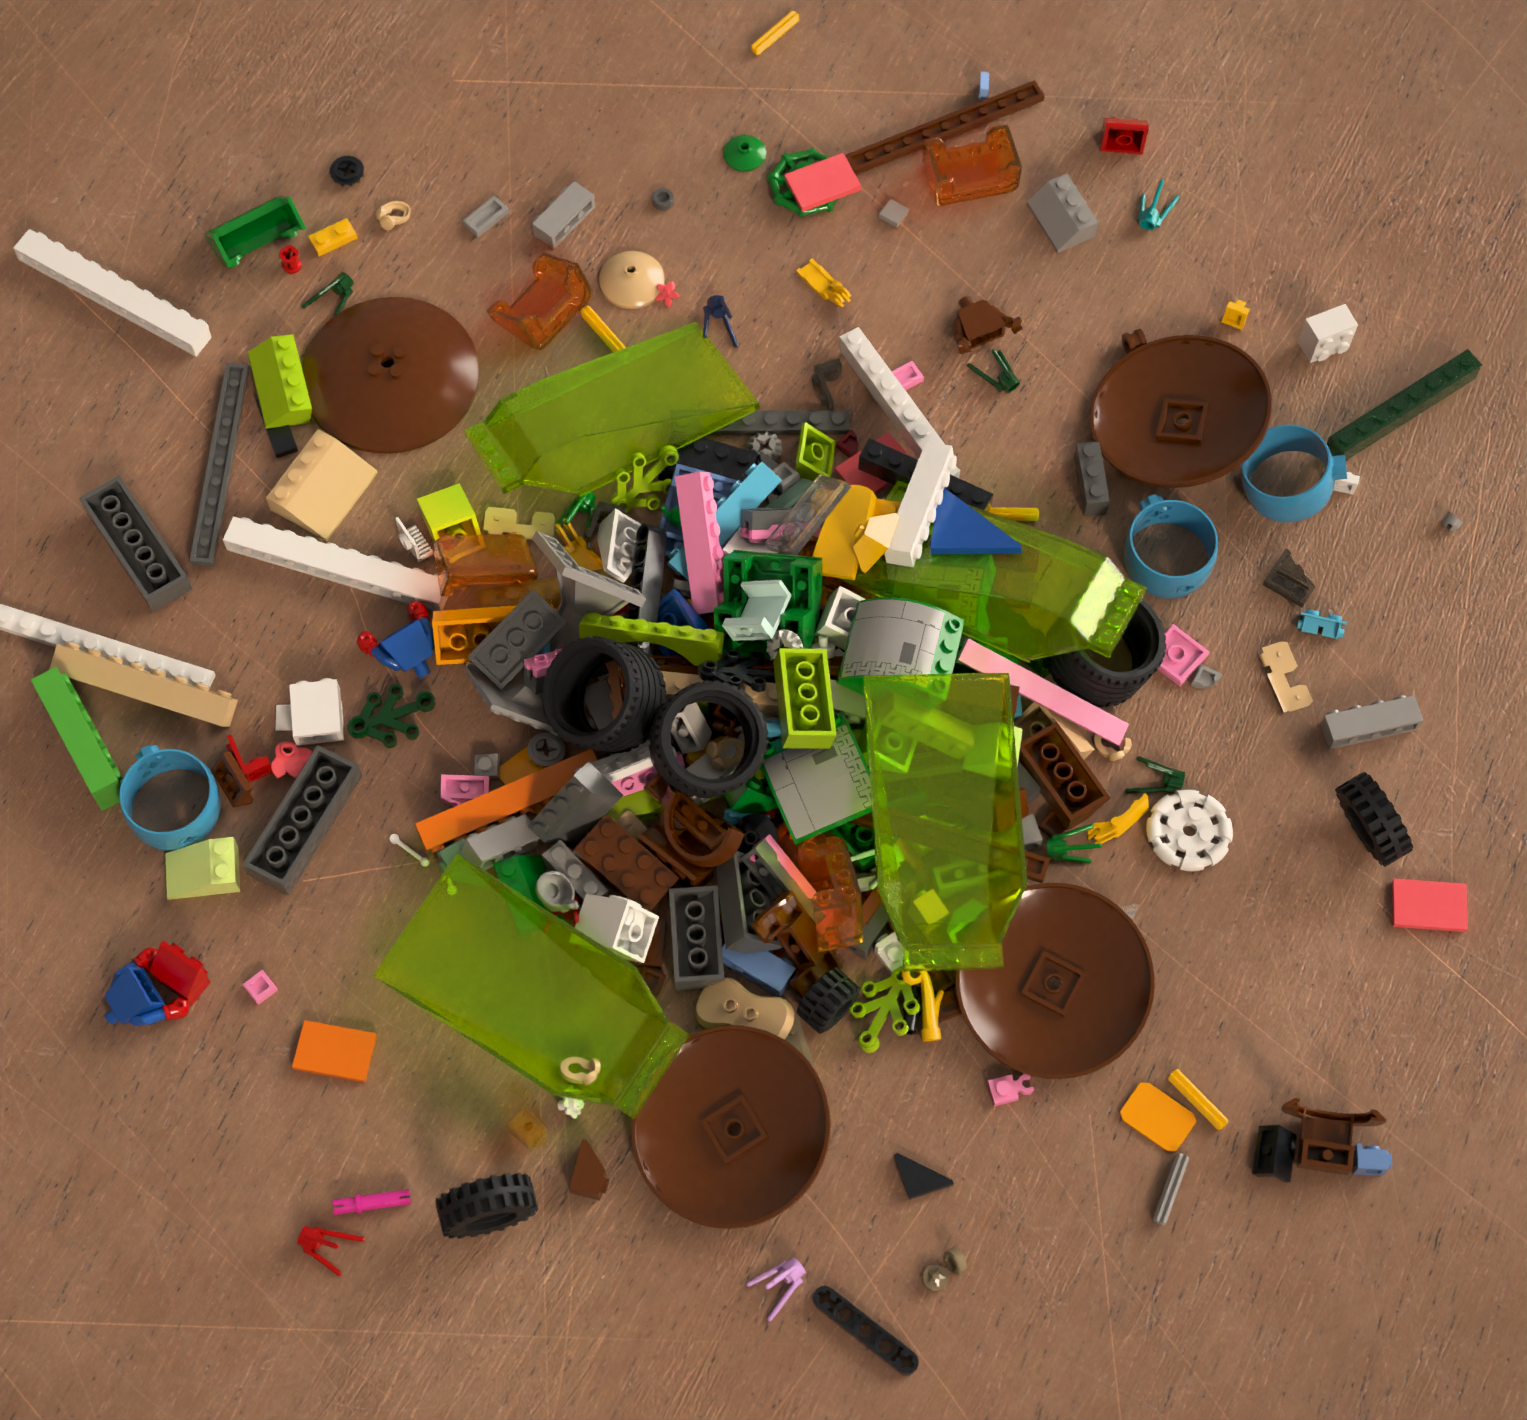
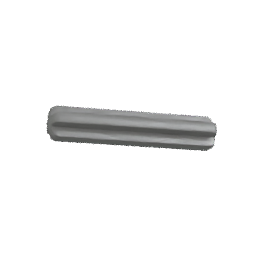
(1170, 1189)

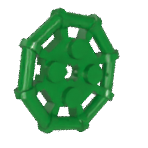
(776, 179)

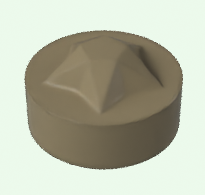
(955, 1261)
(935, 1278)

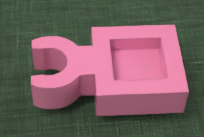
(1006, 1090)

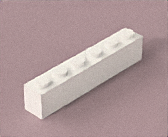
(920, 503)

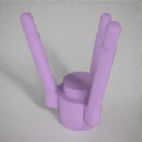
(788, 1271)

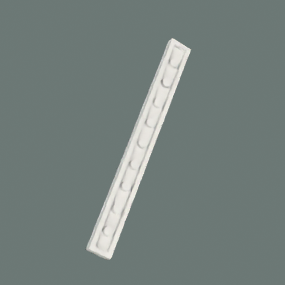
(54, 633)

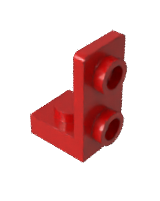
(255, 769)

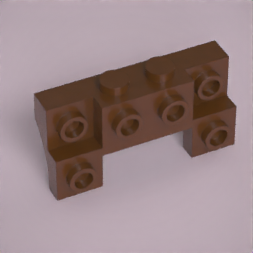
(797, 934)

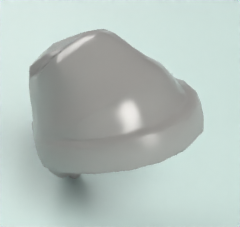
(556, 892)

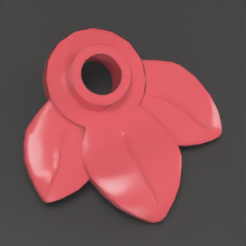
(289, 762)

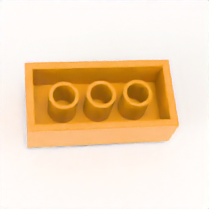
(462, 630)

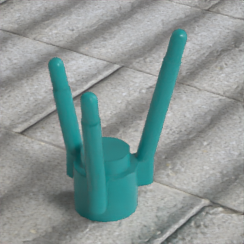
(1150, 217)

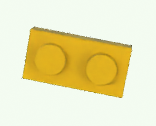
(332, 237)

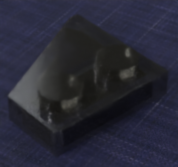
(1289, 580)

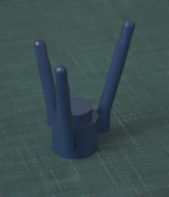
(718, 309)

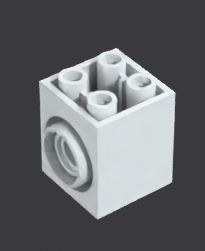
(618, 925)

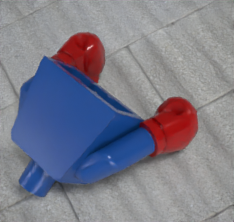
(405, 647)
(135, 998)

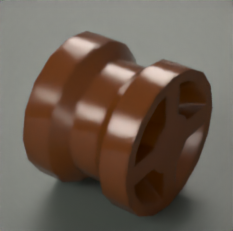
(1133, 340)

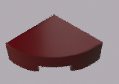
(848, 444)

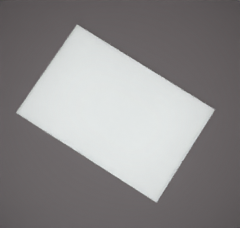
(283, 718)

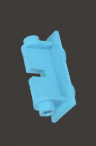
(1312, 621)

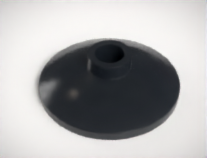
(758, 825)

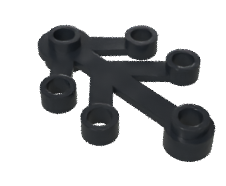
(739, 673)

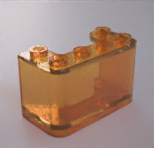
(973, 169)
(838, 895)

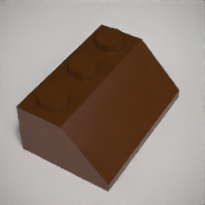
(688, 874)

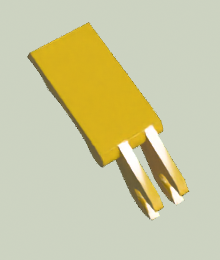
(823, 283)
(577, 548)
(1118, 825)

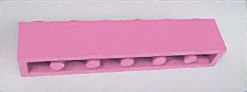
(701, 540)

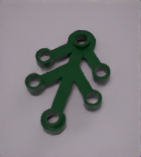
(388, 716)

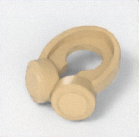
(388, 222)
(715, 749)
(1111, 753)
(593, 1068)

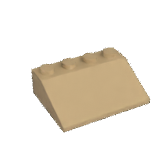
(321, 485)

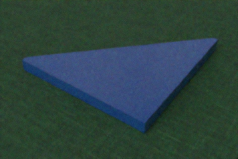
(965, 531)

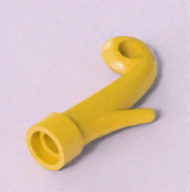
(930, 1005)

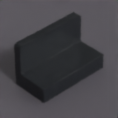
(1274, 1152)

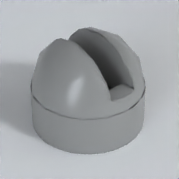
(1453, 521)

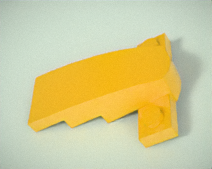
(838, 530)

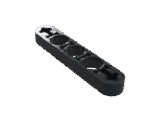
(859, 1318)

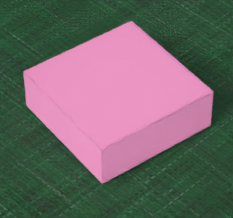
(260, 987)

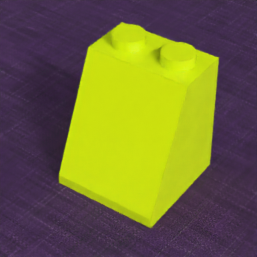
(448, 513)

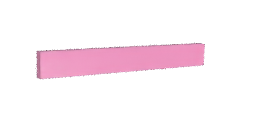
(1044, 692)

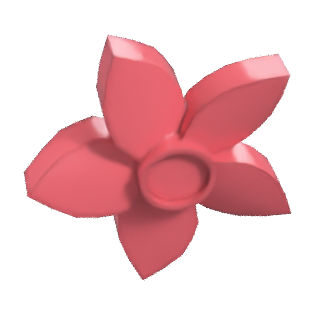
(667, 293)

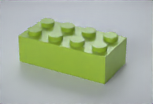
(804, 698)

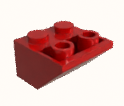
(178, 972)

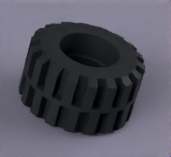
(828, 1000)

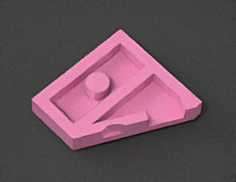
(462, 788)

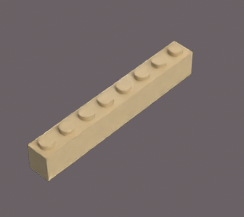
(144, 685)

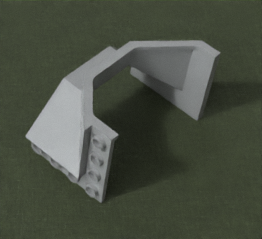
(580, 593)

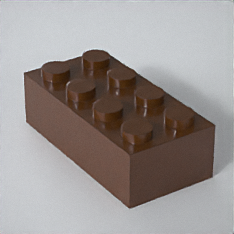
(625, 864)

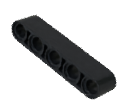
(648, 571)

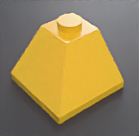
(873, 539)

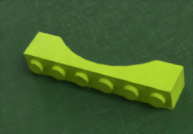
(692, 643)

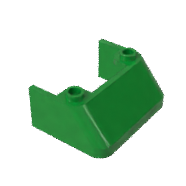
(254, 229)

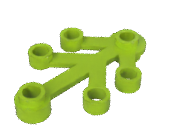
(643, 483)
(886, 1005)

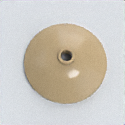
(635, 288)

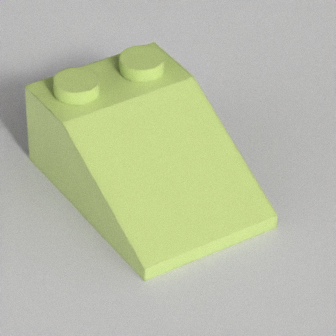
(203, 869)

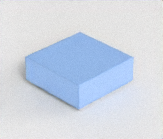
(983, 86)

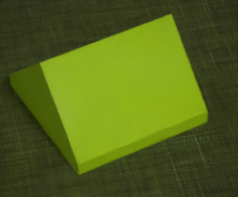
(814, 453)

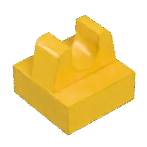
(1236, 314)

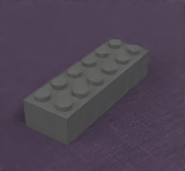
(136, 543)
(302, 820)

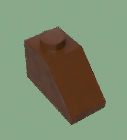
(589, 1174)

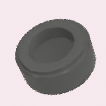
(662, 199)

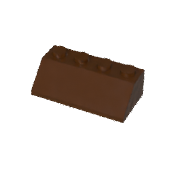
(1062, 775)

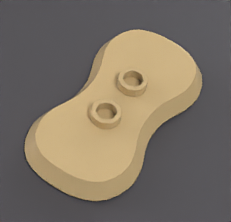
(734, 1005)

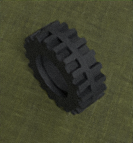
(1374, 819)
(486, 1205)

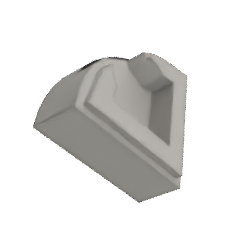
(1205, 677)

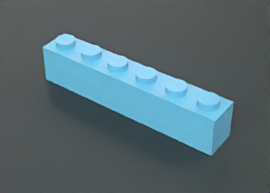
(744, 495)

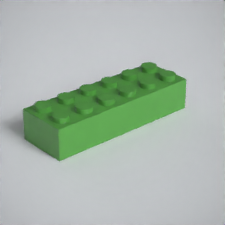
(80, 736)

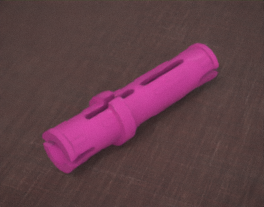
(371, 1202)

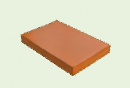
(334, 1051)

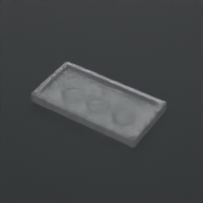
(807, 515)

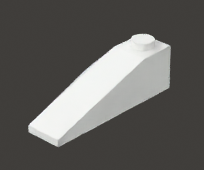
(617, 544)

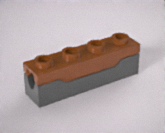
(874, 922)

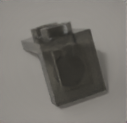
(826, 372)
(597, 516)

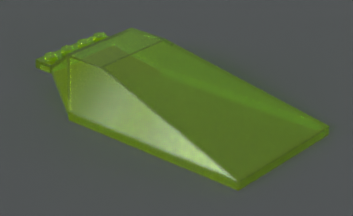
(593, 417)
(1024, 604)
(945, 815)
(532, 990)

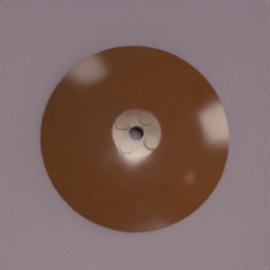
(1176, 379)
(397, 405)
(1102, 993)
(685, 1137)

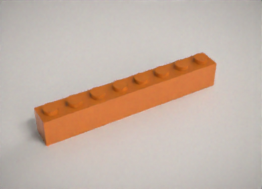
(499, 803)

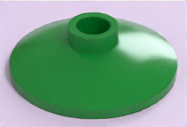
(742, 159)

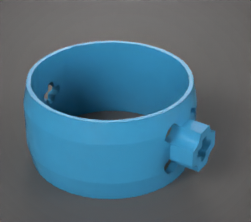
(1299, 506)
(1156, 511)
(151, 760)

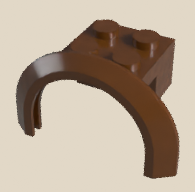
(687, 845)
(1327, 1136)

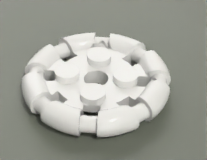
(1192, 817)

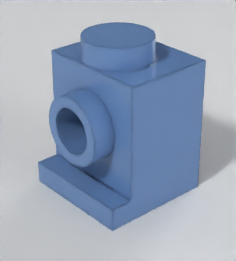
(1371, 1160)

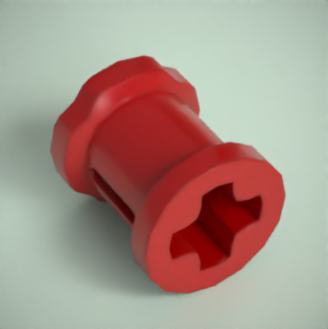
(294, 261)

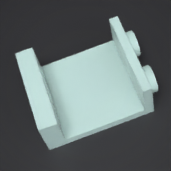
(762, 612)

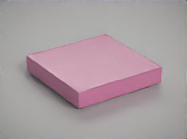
(1181, 655)

